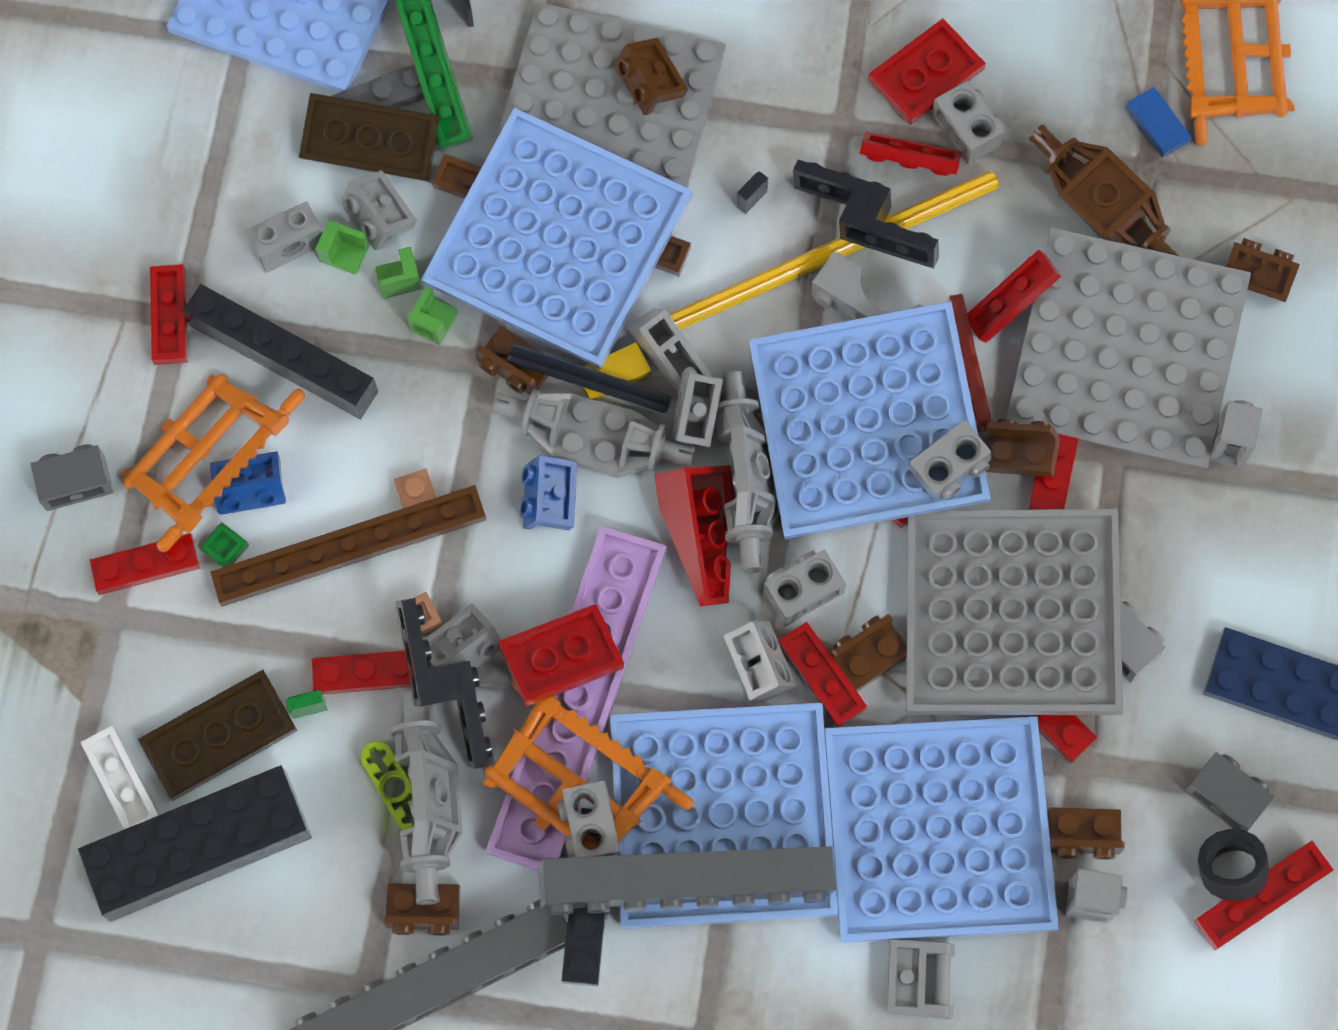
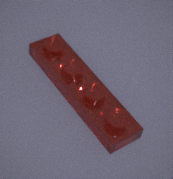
(971, 364)

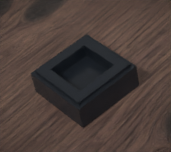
(752, 192)

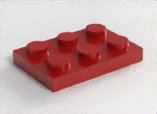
(926, 70)
(561, 655)

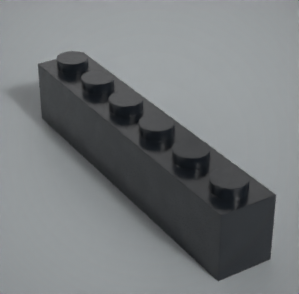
(280, 351)

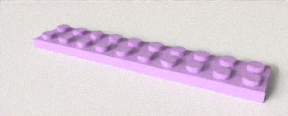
(620, 583)

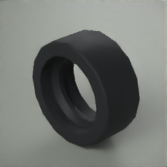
(1227, 841)

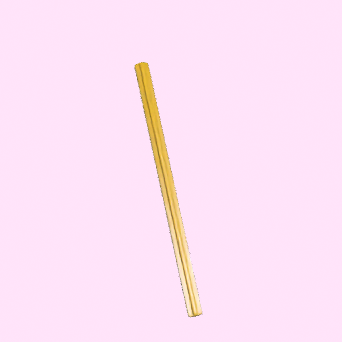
(819, 256)

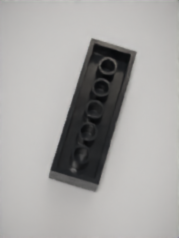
(194, 843)

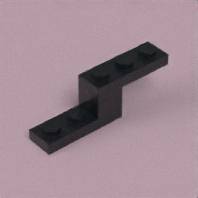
(866, 213)
(444, 683)
(583, 943)

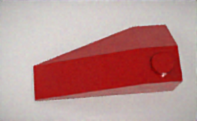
(696, 519)

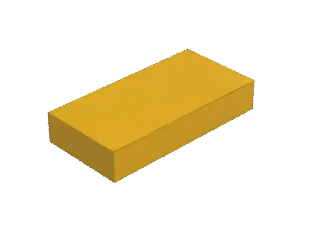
(624, 364)

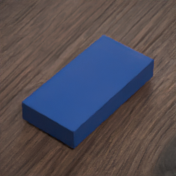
(1158, 122)

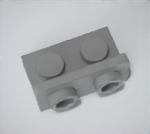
(377, 208)
(464, 638)

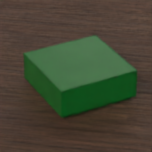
(224, 546)
(306, 704)

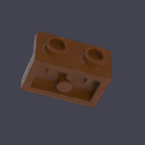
(649, 74)
(1270, 273)
(494, 361)
(1022, 448)
(870, 651)
(1086, 832)
(405, 915)

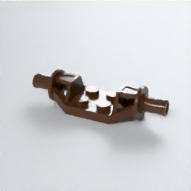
(1104, 192)

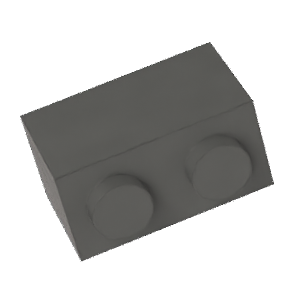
(71, 477)
(1230, 792)

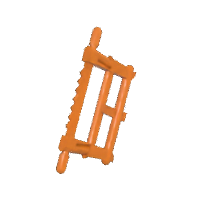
(1240, 104)
(161, 494)
(523, 744)

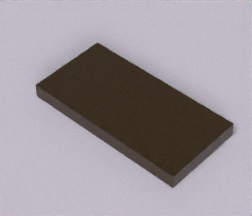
(369, 137)
(217, 735)

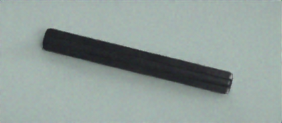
(589, 378)

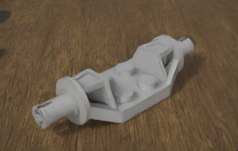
(593, 433)
(753, 477)
(434, 801)

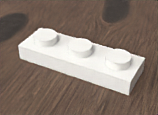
(119, 777)

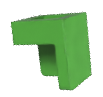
(342, 247)
(399, 276)
(431, 317)

